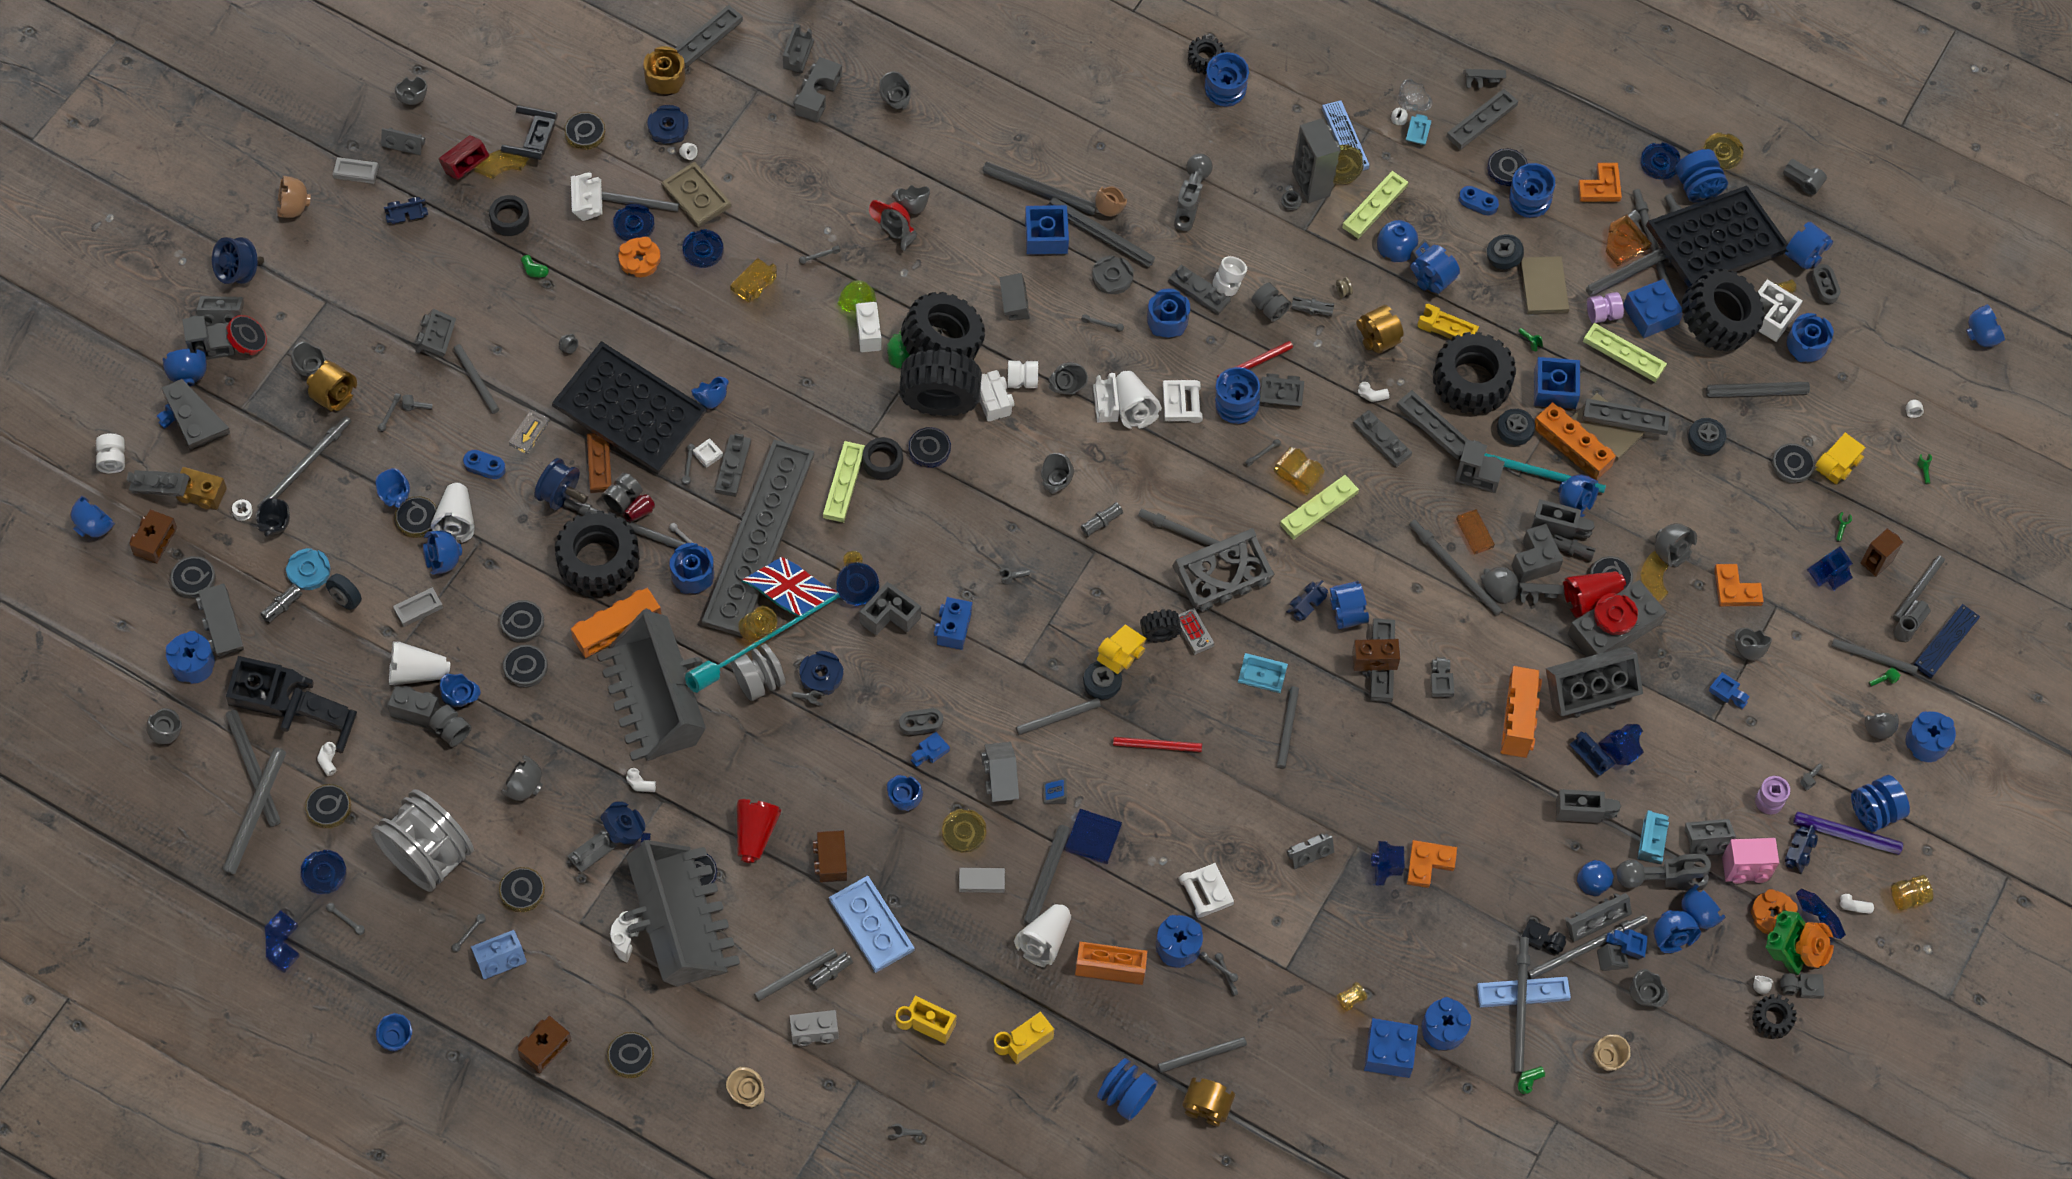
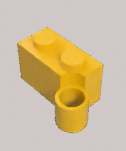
(1840, 458)
(1121, 649)
(927, 1019)
(1025, 1038)

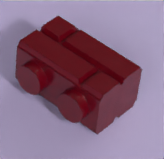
(463, 157)

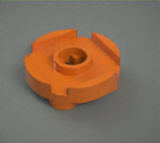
(639, 246)
(1770, 900)
(1815, 944)

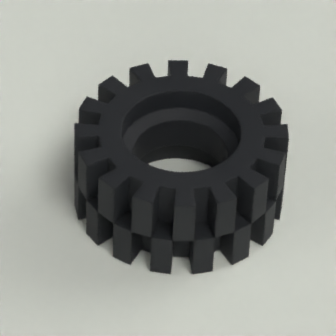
(1201, 45)
(1160, 626)
(1780, 1005)

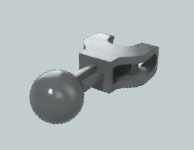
(1198, 167)
(1676, 872)

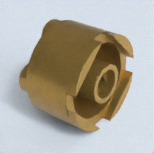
(664, 70)
(1380, 329)
(331, 386)
(1208, 1101)

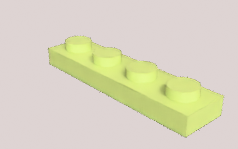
(1375, 204)
(1624, 352)
(844, 482)
(1319, 507)

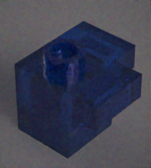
(1832, 569)
(1623, 744)
(1387, 861)

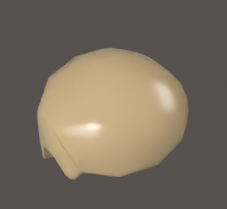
(1611, 1052)

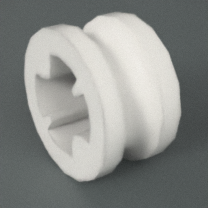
(239, 504)

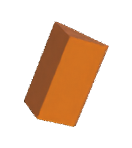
(1111, 963)

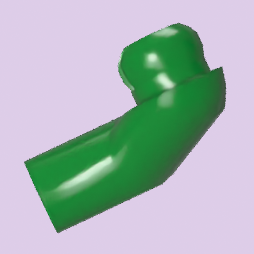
(533, 269)

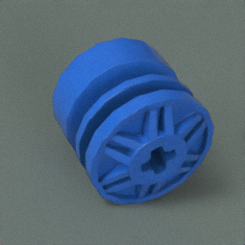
(1226, 79)
(1701, 175)
(1532, 190)
(1237, 395)
(1880, 803)
(1123, 1086)

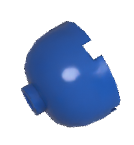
(1397, 240)
(1984, 327)
(185, 366)
(1578, 492)
(90, 519)
(441, 551)
(1701, 908)
(1675, 930)

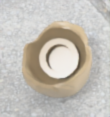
(745, 1087)

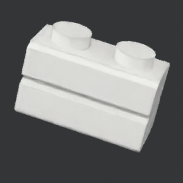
(868, 327)
(994, 396)

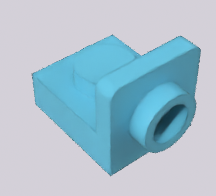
(1418, 129)

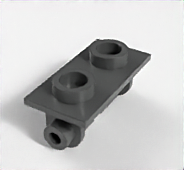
(401, 141)
(1318, 848)
(592, 851)

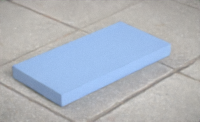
(871, 924)

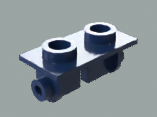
(413, 207)
(1313, 593)
(1592, 753)
(1805, 841)

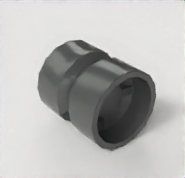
(1267, 299)
(620, 494)
(453, 729)

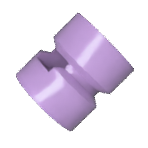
(1602, 308)
(1772, 795)

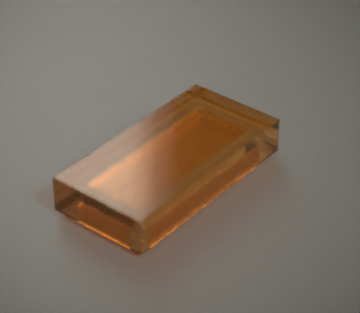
(1475, 531)

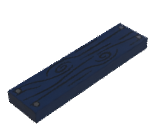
(1946, 641)

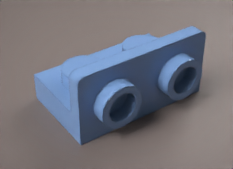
(499, 954)

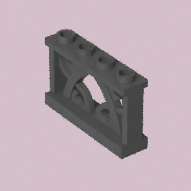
(1236, 544)

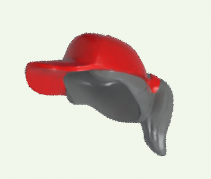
(894, 220)

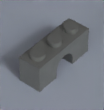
(823, 75)

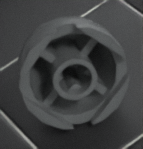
(1674, 543)
(523, 780)

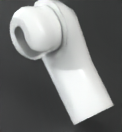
(1371, 395)
(325, 758)
(638, 783)
(1856, 906)

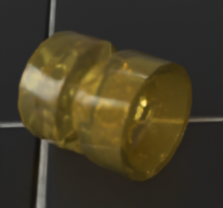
(758, 623)
(1912, 892)

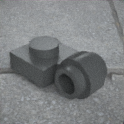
(1441, 682)
(1807, 984)

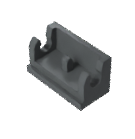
(797, 49)
(1014, 297)

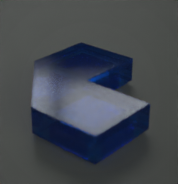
(1813, 904)
(276, 933)

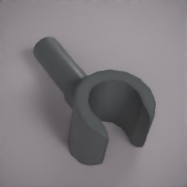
(1635, 217)
(409, 404)
(1005, 571)
(812, 696)
(1808, 781)
(900, 1131)

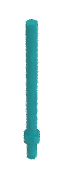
(1539, 471)

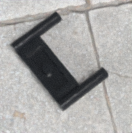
(538, 134)
(322, 710)

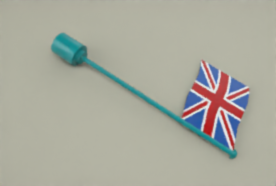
(789, 589)

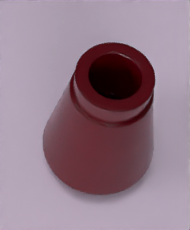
(639, 508)

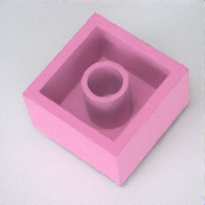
(1750, 860)

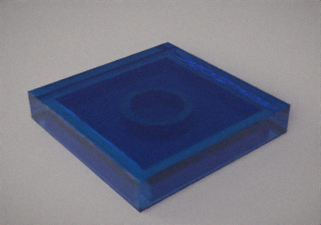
(1093, 836)

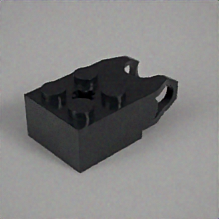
(273, 690)

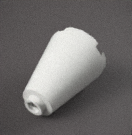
(1136, 401)
(455, 513)
(415, 665)
(1044, 936)

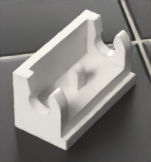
(586, 196)
(1106, 399)

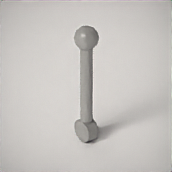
(673, 527)

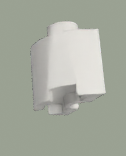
(621, 938)

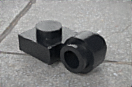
(1539, 935)

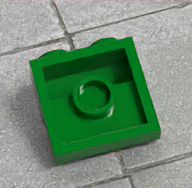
(1783, 940)

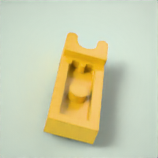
(1444, 323)

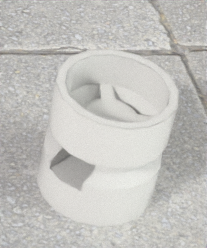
(1229, 275)
(1023, 374)
(110, 453)

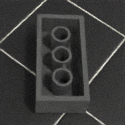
(1315, 160)
(1594, 640)
(1594, 681)

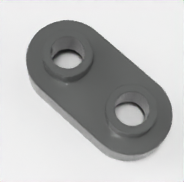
(1826, 285)
(920, 720)

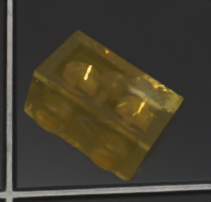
(754, 280)

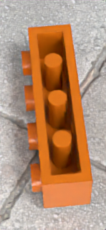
(1574, 441)
(607, 625)

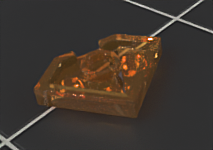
(1625, 240)

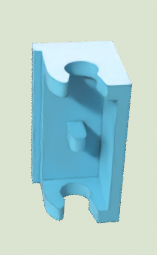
(1262, 673)
(1653, 837)

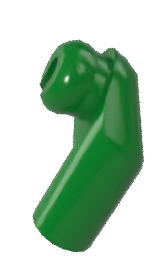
(1527, 1079)

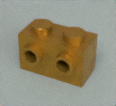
(203, 489)

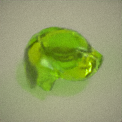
(855, 293)

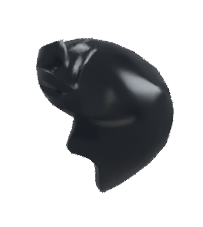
(273, 516)

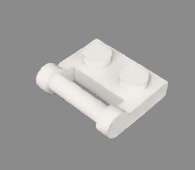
(1175, 400)
(1212, 888)

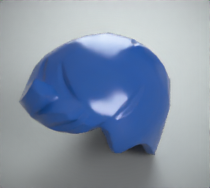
(711, 394)
(392, 487)
(458, 690)
(904, 792)

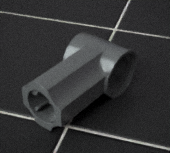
(1810, 179)
(1911, 620)

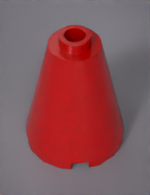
(1586, 590)
(754, 828)

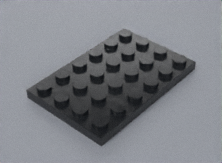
(1718, 234)
(629, 407)

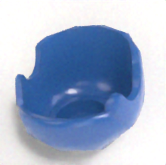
(1595, 878)
(394, 1032)

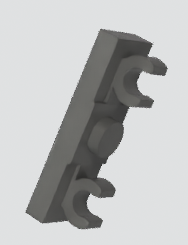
(1199, 289)
(1382, 438)
(733, 465)
(158, 483)
(1599, 916)

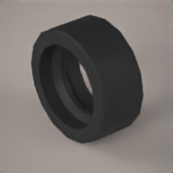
(505, 202)
(882, 444)

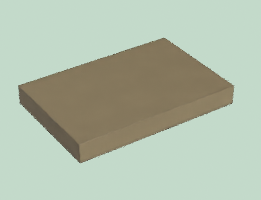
(696, 194)
(1544, 285)
(1618, 439)

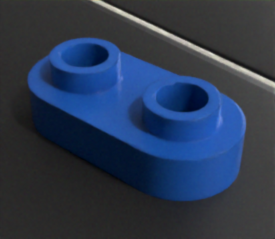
(1478, 200)
(483, 464)

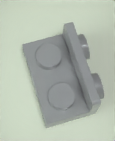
(814, 1027)

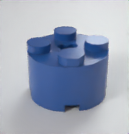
(1808, 246)
(1435, 269)
(1168, 313)
(1809, 337)
(692, 568)
(1349, 604)
(190, 657)
(1930, 736)
(1183, 929)
(1450, 1012)

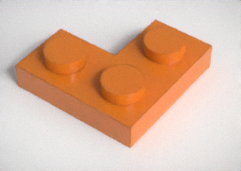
(1604, 189)
(1733, 592)
(1427, 856)

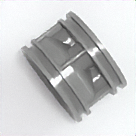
(422, 840)

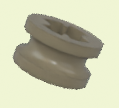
(1344, 287)

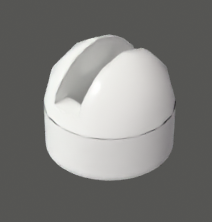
(1403, 118)
(691, 148)
(1914, 409)
(1762, 984)

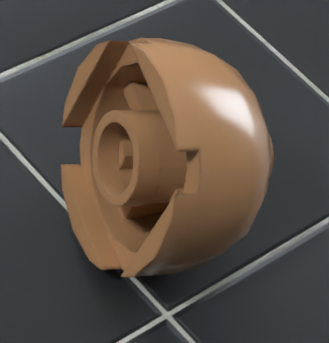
(292, 197)

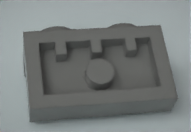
(219, 309)
(435, 332)
(1282, 391)
(1709, 836)

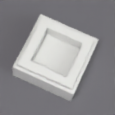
(707, 453)

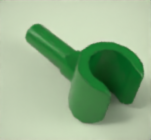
(1535, 340)
(1924, 465)
(1842, 526)
(1892, 675)

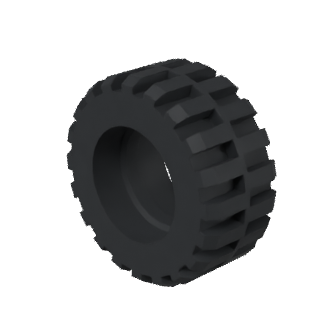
(1737, 298)
(946, 313)
(1481, 351)
(940, 383)
(592, 529)

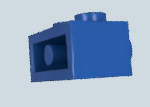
(954, 623)

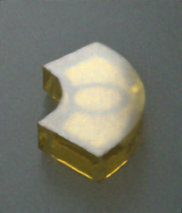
(500, 162)
(1652, 576)

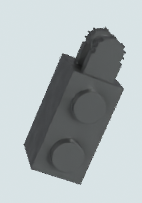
(1562, 520)
(1585, 806)

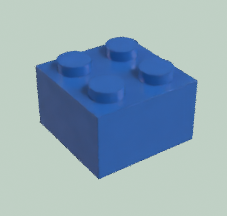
(1046, 229)
(1653, 308)
(1557, 382)
(1391, 1048)

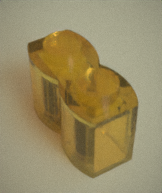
(1299, 470)

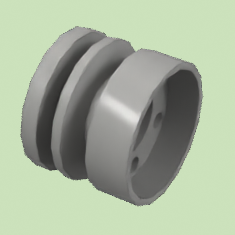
(762, 670)

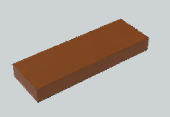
(598, 463)

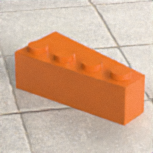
(1521, 712)

